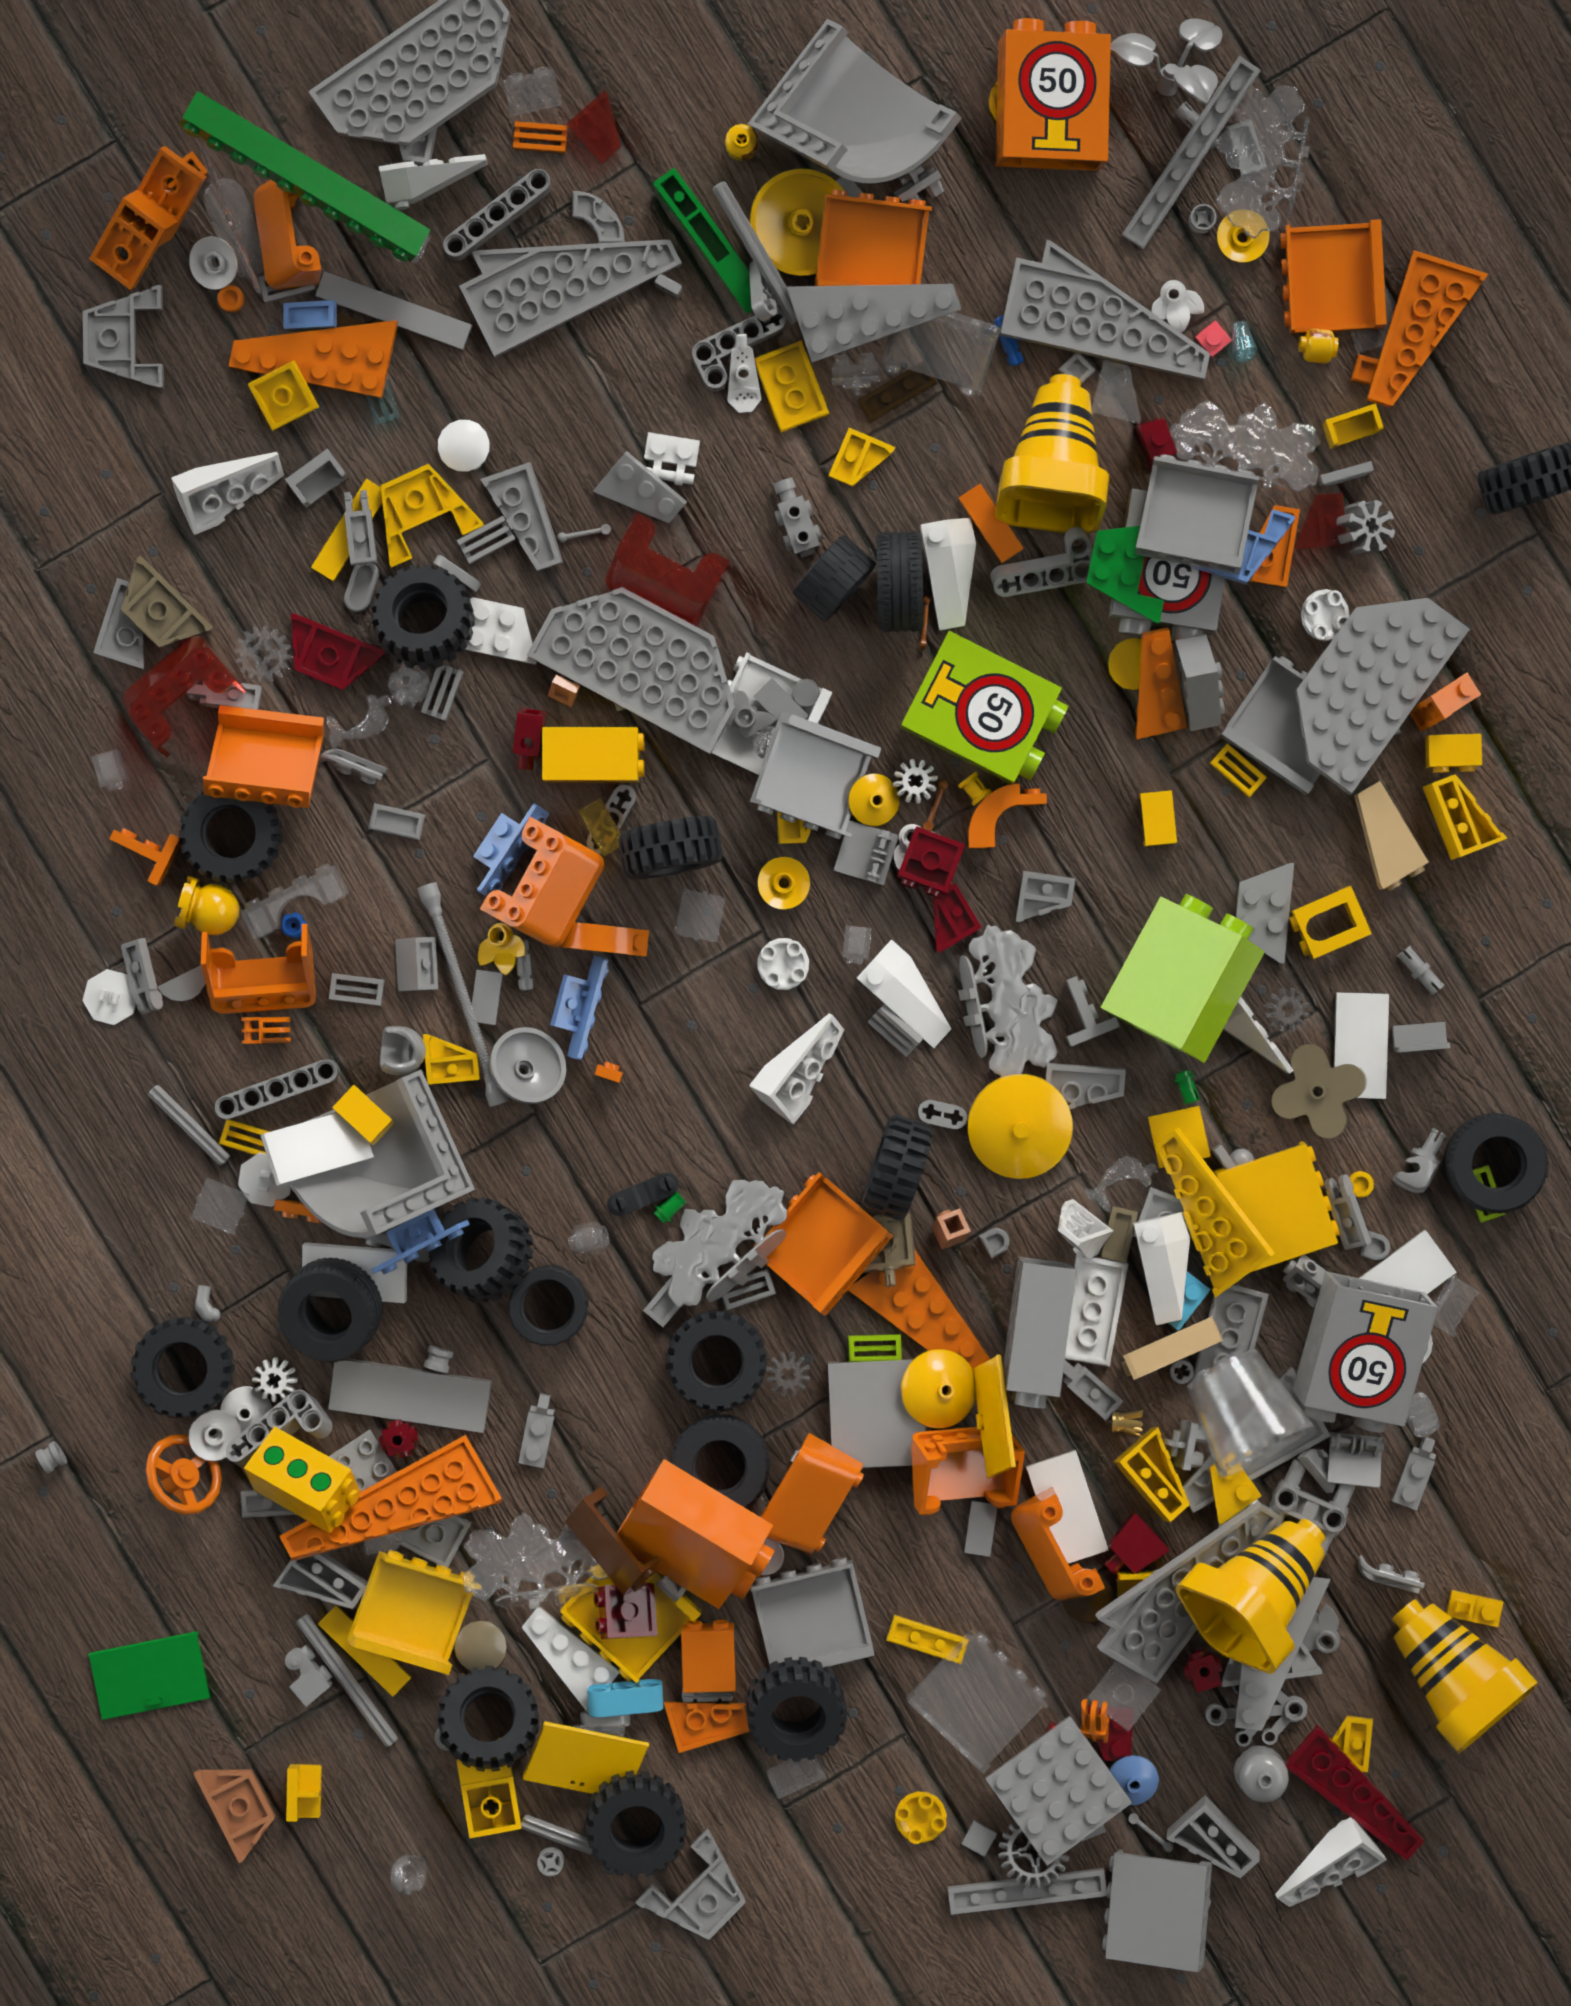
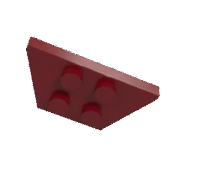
(330, 653)

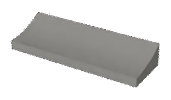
(410, 1394)

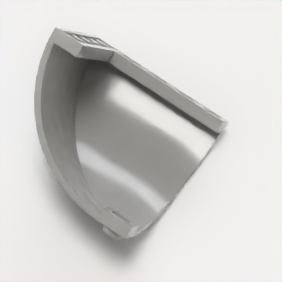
(851, 113)
(410, 1170)

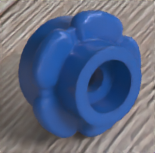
(287, 928)

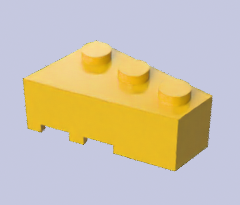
(1153, 1475)

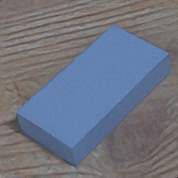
(310, 315)

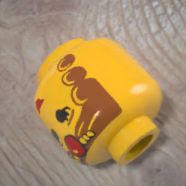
(741, 151)
(1318, 346)

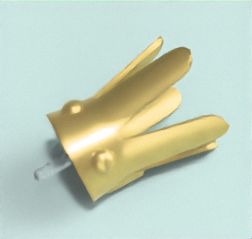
(1121, 1422)

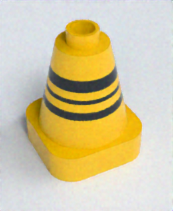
(1055, 468)
(1253, 1596)
(1459, 1673)

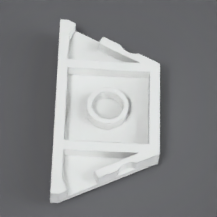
(500, 631)

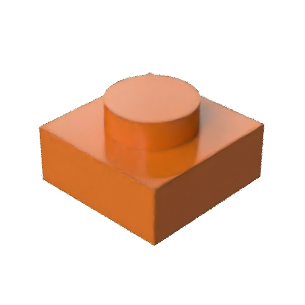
(609, 1071)

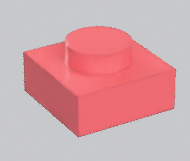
(1213, 338)

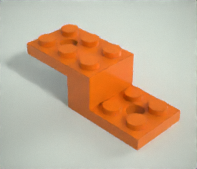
(147, 218)

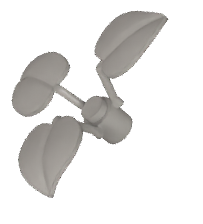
(1196, 81)

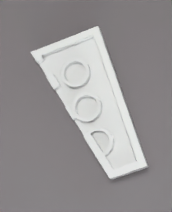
(568, 1655)

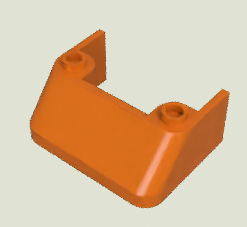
(259, 982)

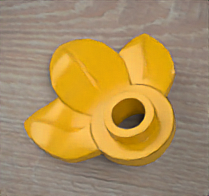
(501, 952)

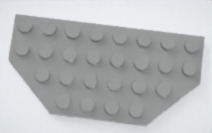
(418, 73)
(641, 662)
(1371, 683)

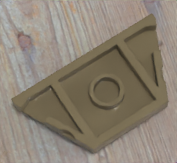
(159, 608)

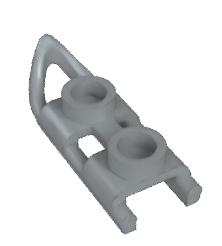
(349, 762)
(1385, 1575)

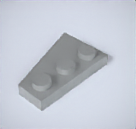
(640, 489)

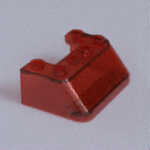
(660, 578)
(169, 680)

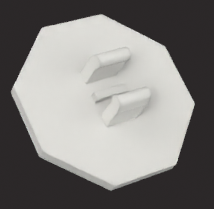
(109, 997)
(258, 1181)

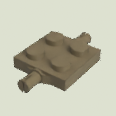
(898, 1251)

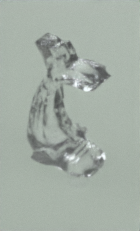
(373, 724)
(1124, 1167)

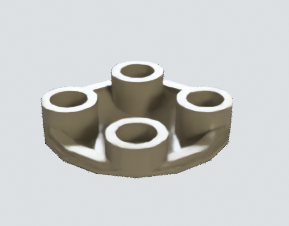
(480, 1645)

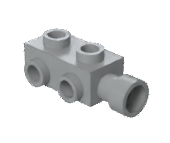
(796, 524)
(1304, 1277)

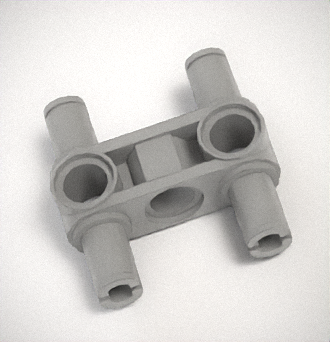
(1309, 1506)

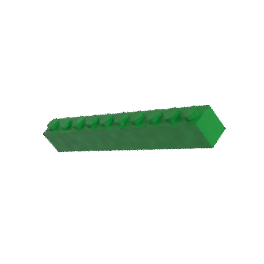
(303, 177)

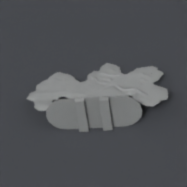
(1013, 1007)
(713, 1242)

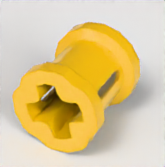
(974, 788)

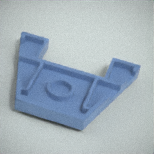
(1258, 547)

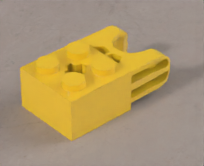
(482, 1786)

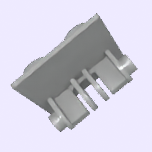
(866, 853)
(365, 1460)
(1355, 1460)

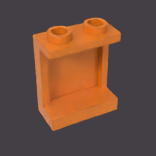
(708, 1656)

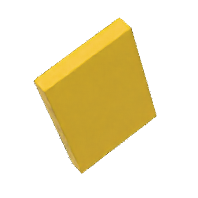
(791, 386)

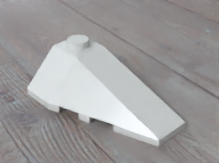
(1338, 1855)

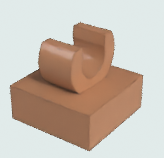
(563, 690)

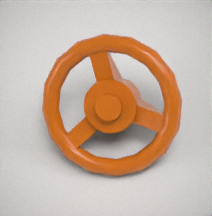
(180, 1478)

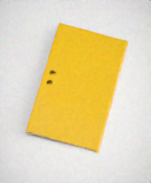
(993, 1417)
(574, 1756)

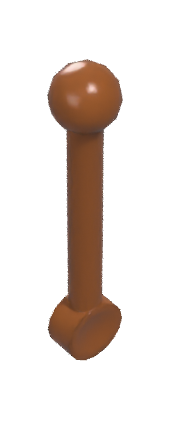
(927, 600)
(942, 784)

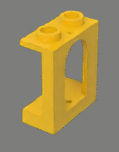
(1318, 948)

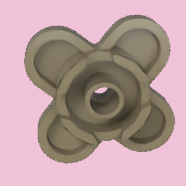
(1338, 1086)

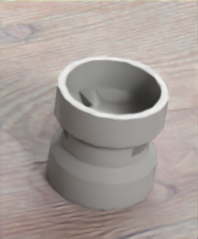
(1206, 216)

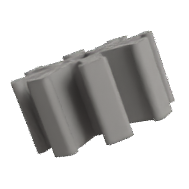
(1365, 527)

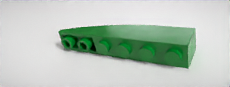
(705, 236)

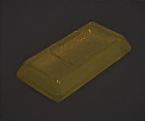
(601, 826)

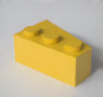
(1460, 818)

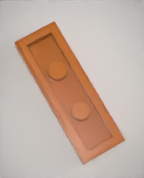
(995, 532)

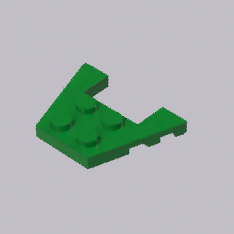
(1117, 571)

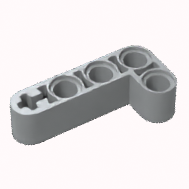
(719, 354)
(1042, 566)
(240, 1448)

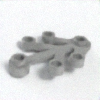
(1277, 1710)

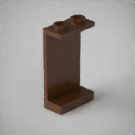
(607, 1546)

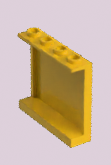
(1283, 1202)
(410, 1612)
(636, 1653)

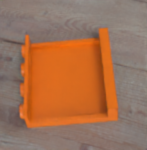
(871, 240)
(1334, 277)
(264, 756)
(825, 1243)

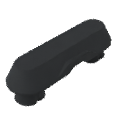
(643, 1194)

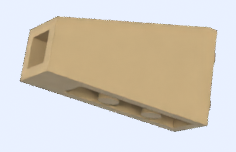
(1388, 838)
(1171, 1348)

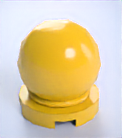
(207, 907)

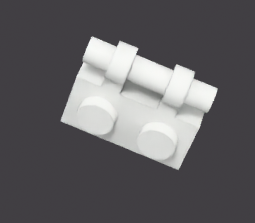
(675, 451)

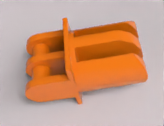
(263, 1030)
(1094, 1725)

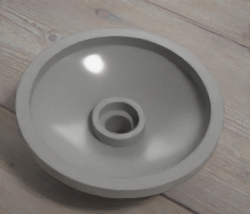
(537, 1056)

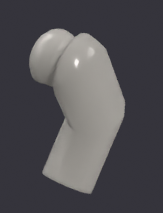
(203, 1306)

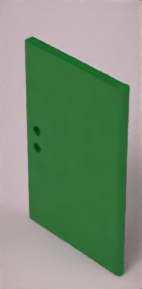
(139, 1674)

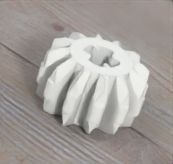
(914, 790)
(266, 1376)

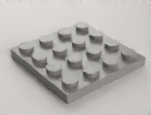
(1058, 1790)

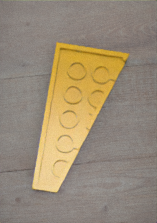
(1215, 1221)

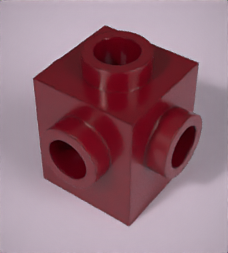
(408, 1434)
(1209, 1677)

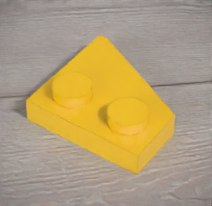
(1232, 1493)

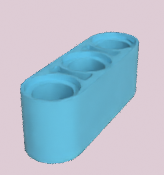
(625, 1698)

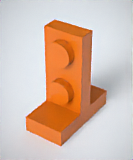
(1444, 702)
(150, 850)

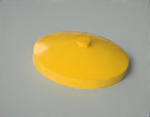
(790, 218)
(1020, 1126)

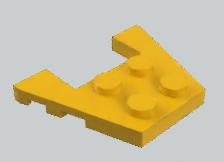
(415, 500)

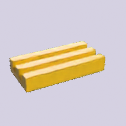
(1221, 755)
(226, 1131)

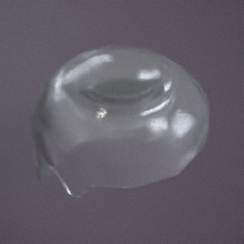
(408, 1874)

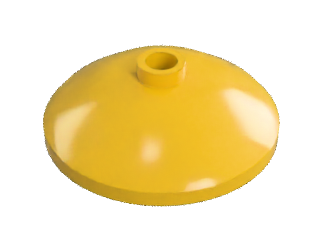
(924, 1383)

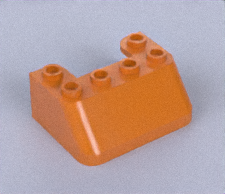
(551, 888)

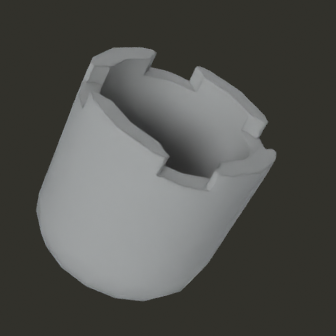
(1261, 1773)

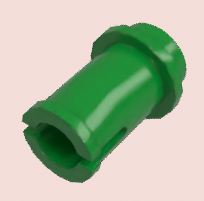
(1187, 1086)
(670, 1207)

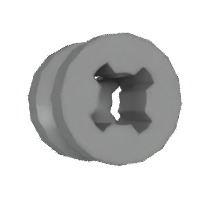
(438, 1359)
(51, 1457)
(548, 1865)

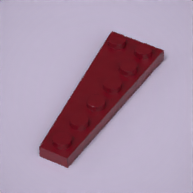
(1339, 1780)

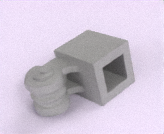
(313, 1678)

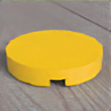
(1125, 663)

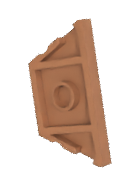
(237, 1805)

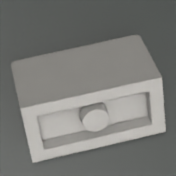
(416, 963)
(1419, 1037)

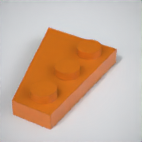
(1277, 565)
(705, 1722)

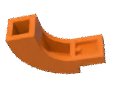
(983, 821)
(607, 939)

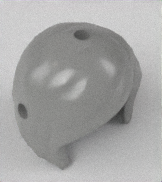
(401, 1050)

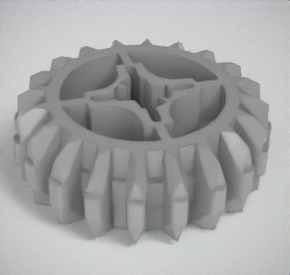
(1035, 1875)

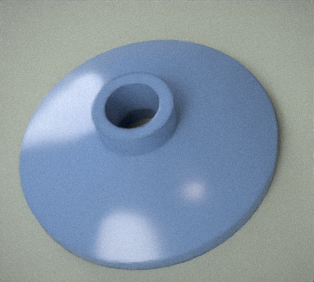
(1136, 1769)

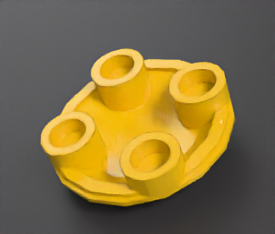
(920, 1817)

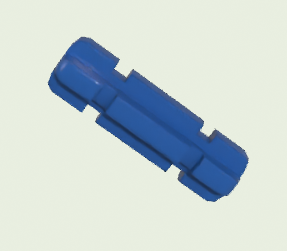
(1010, 346)

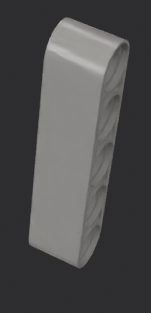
(504, 203)
(264, 1089)

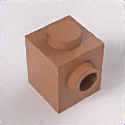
(950, 1228)

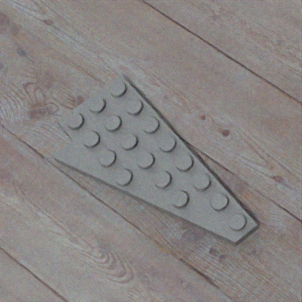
(544, 287)
(1081, 312)
(1150, 1620)

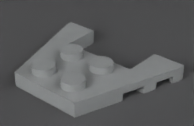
(111, 337)
(707, 1900)

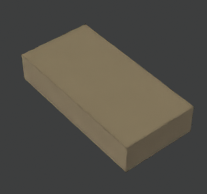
(1119, 1242)

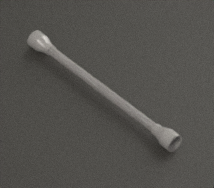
(431, 898)

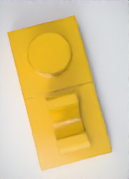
(1474, 1608)

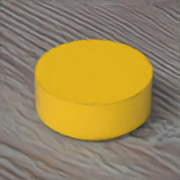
(1362, 1183)

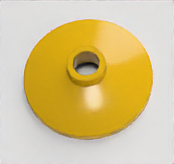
(1236, 250)
(861, 799)
(769, 883)

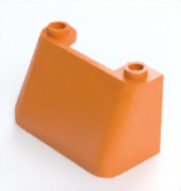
(283, 261)
(952, 1466)
(811, 1495)
(1032, 1524)

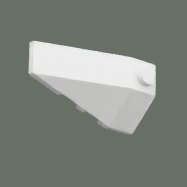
(410, 183)
(217, 489)
(949, 560)
(900, 986)
(1254, 1035)
(791, 1075)
(1082, 1229)
(1164, 1258)

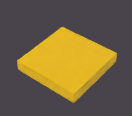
(283, 395)
(1189, 1122)

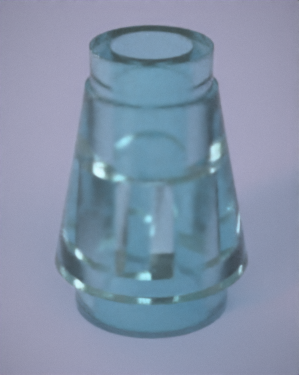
(1243, 344)

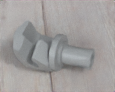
(1427, 1162)

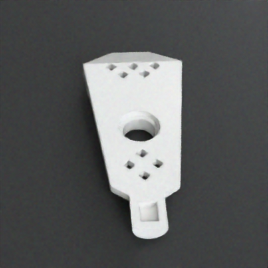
(743, 384)

